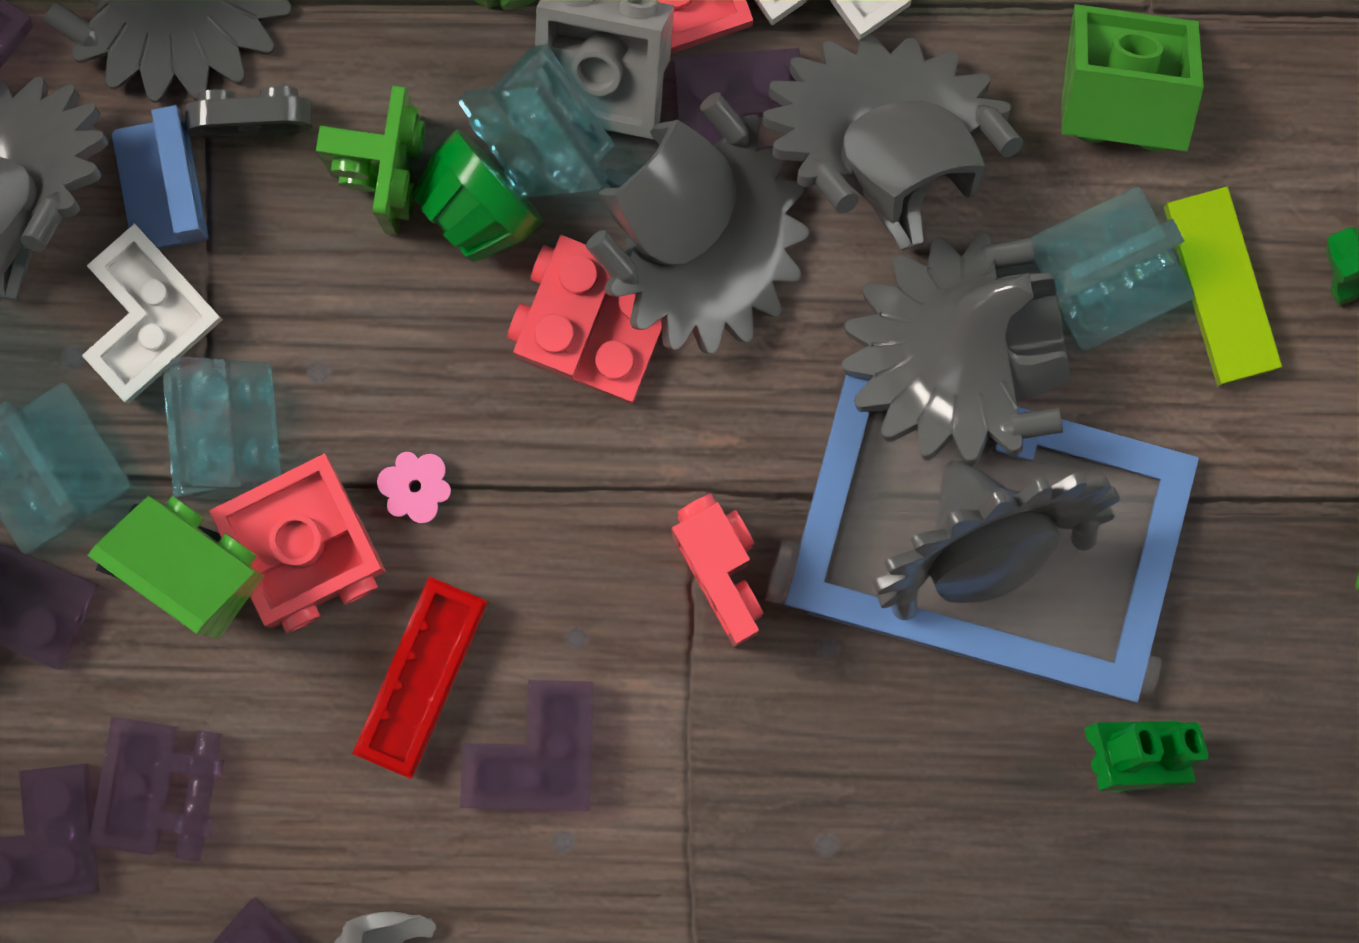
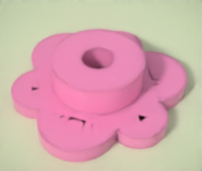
(396, 483)

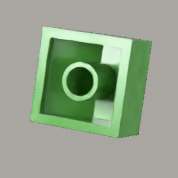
(1132, 78)
(179, 565)

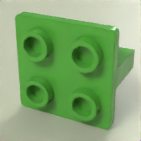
(379, 161)

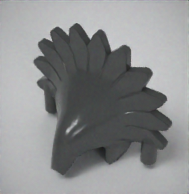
(169, 39)
(886, 128)
(40, 163)
(701, 231)
(961, 349)
(993, 536)

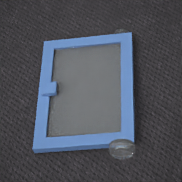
(1073, 624)

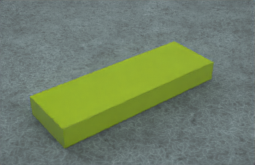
(1223, 287)

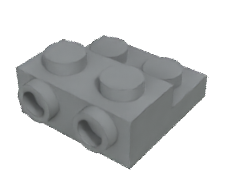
(612, 56)

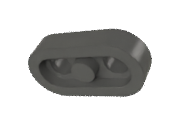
(273, 113)

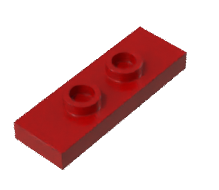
(420, 678)

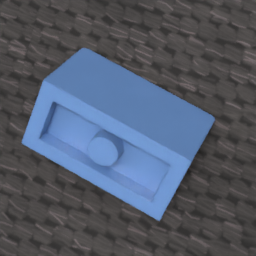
(161, 179)

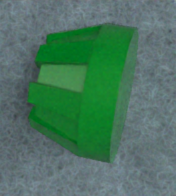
(473, 200)

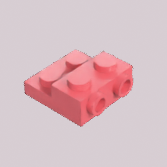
(579, 327)
(304, 544)
(715, 551)

